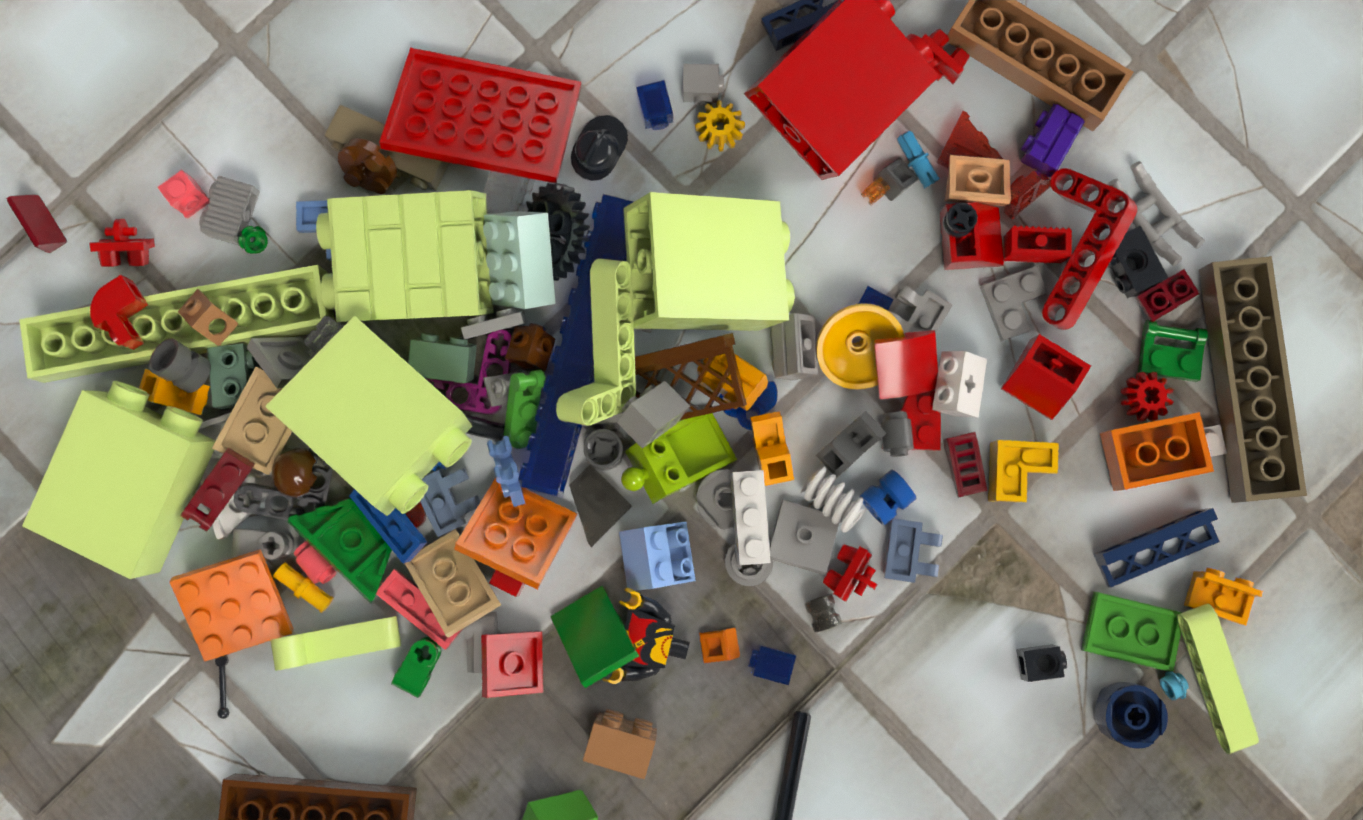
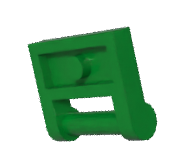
(1172, 361)

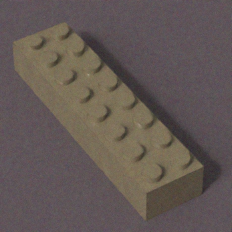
(1252, 380)

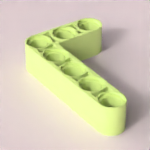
(612, 348)

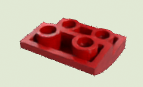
(906, 364)

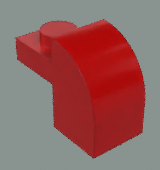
(112, 308)

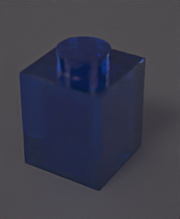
(655, 105)
(772, 664)

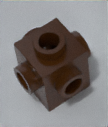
(530, 347)

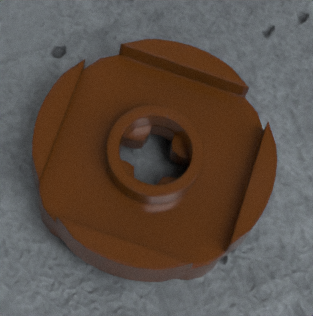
(366, 166)

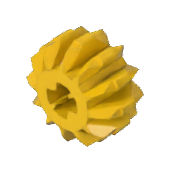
(730, 121)

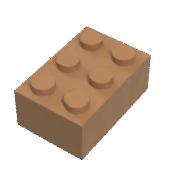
(621, 743)

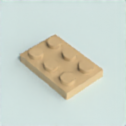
(252, 427)
(452, 584)

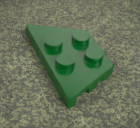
(347, 544)

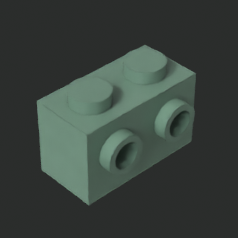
(443, 359)
(229, 373)

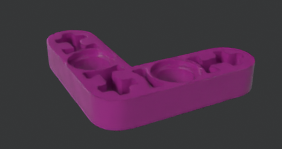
(477, 392)

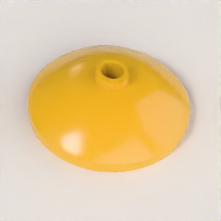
(854, 363)

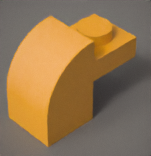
(167, 394)
(771, 448)

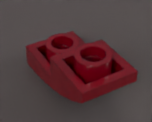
(1167, 295)

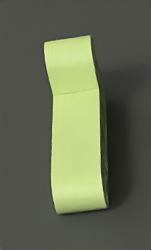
(335, 643)

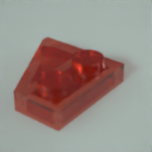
(966, 141)

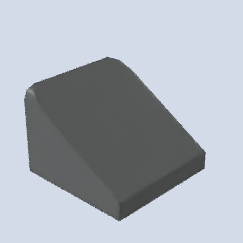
(897, 177)

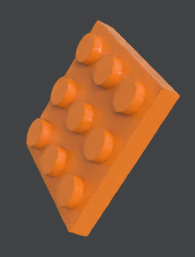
(517, 538)
(232, 605)

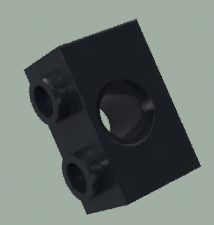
(1148, 267)

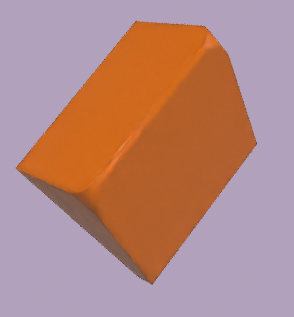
(719, 645)

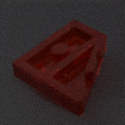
(1026, 191)

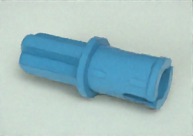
(917, 159)

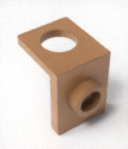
(200, 312)

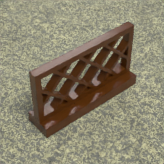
(694, 353)

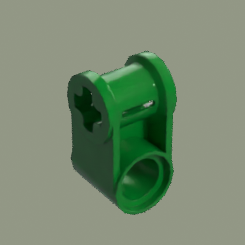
(415, 670)

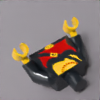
(652, 635)

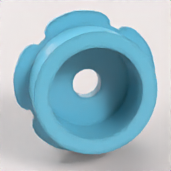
(1174, 685)

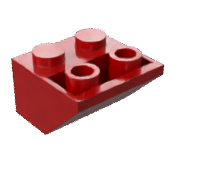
(980, 247)
(1045, 376)

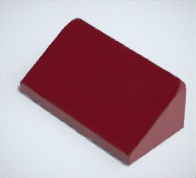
(37, 222)

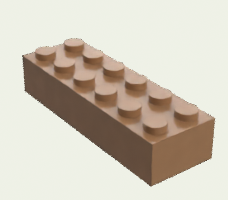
(1040, 57)

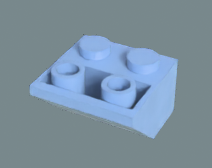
(657, 556)

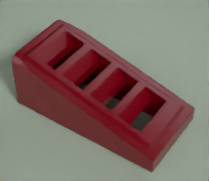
(976, 462)

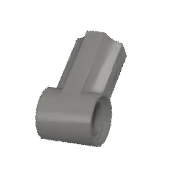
(472, 633)

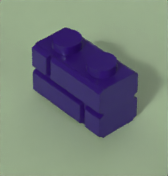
(1052, 140)

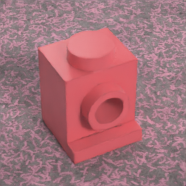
(184, 194)

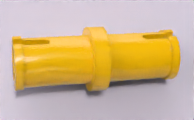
(303, 587)

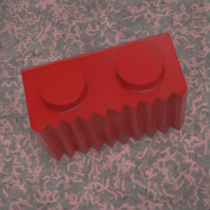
(1037, 244)

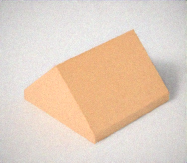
(978, 180)

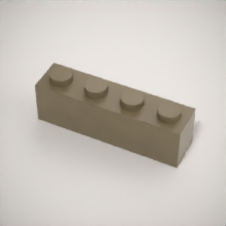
(350, 124)

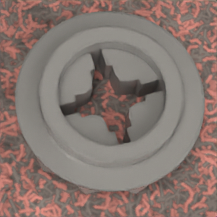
(747, 577)

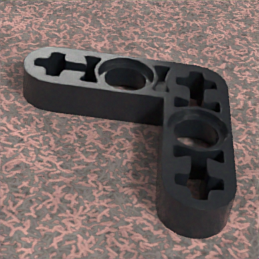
(315, 495)

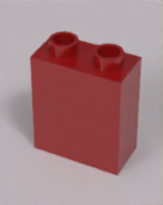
(843, 84)

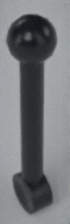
(221, 662)

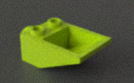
(678, 458)

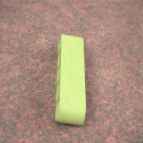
(1218, 678)

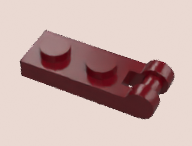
(218, 488)

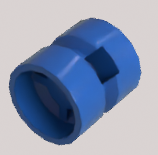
(892, 487)

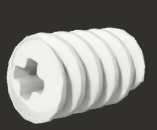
(833, 499)

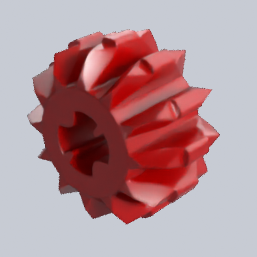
(1157, 399)

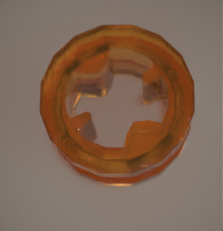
(875, 191)

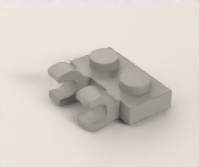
(927, 313)

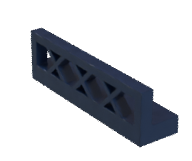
(797, 27)
(1157, 537)

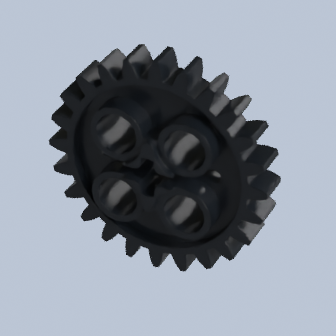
(564, 219)

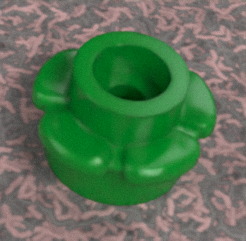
(258, 244)

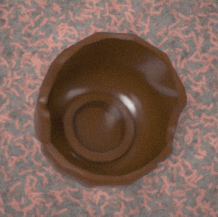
(293, 472)

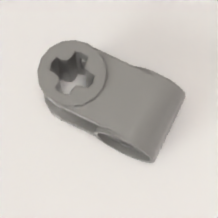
(250, 540)

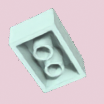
(519, 259)

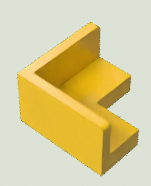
(1010, 464)

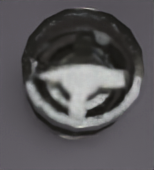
(823, 613)

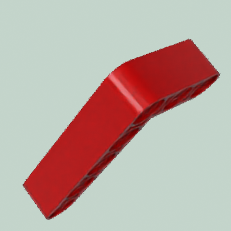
(1089, 243)

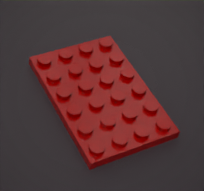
(481, 115)

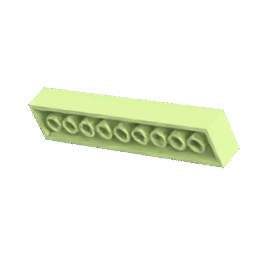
(263, 305)

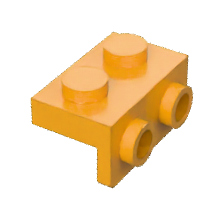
(1229, 598)

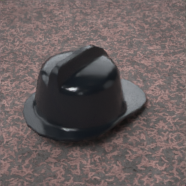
(599, 147)

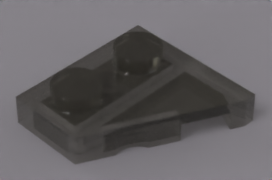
(597, 504)

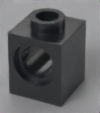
(1028, 663)

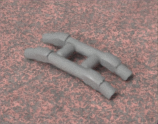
(1171, 219)

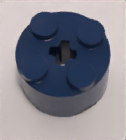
(1134, 731)

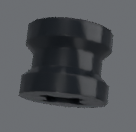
(965, 215)

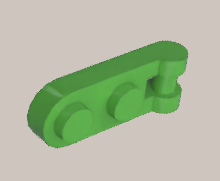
(523, 406)

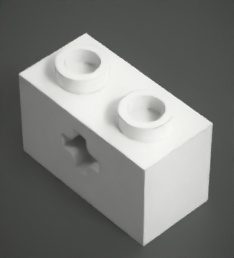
(959, 384)

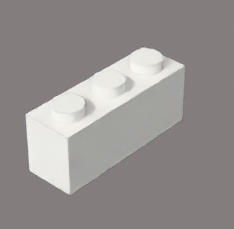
(750, 517)

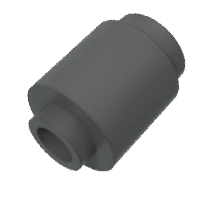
(899, 434)

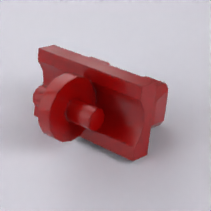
(944, 64)
(109, 249)
(845, 584)

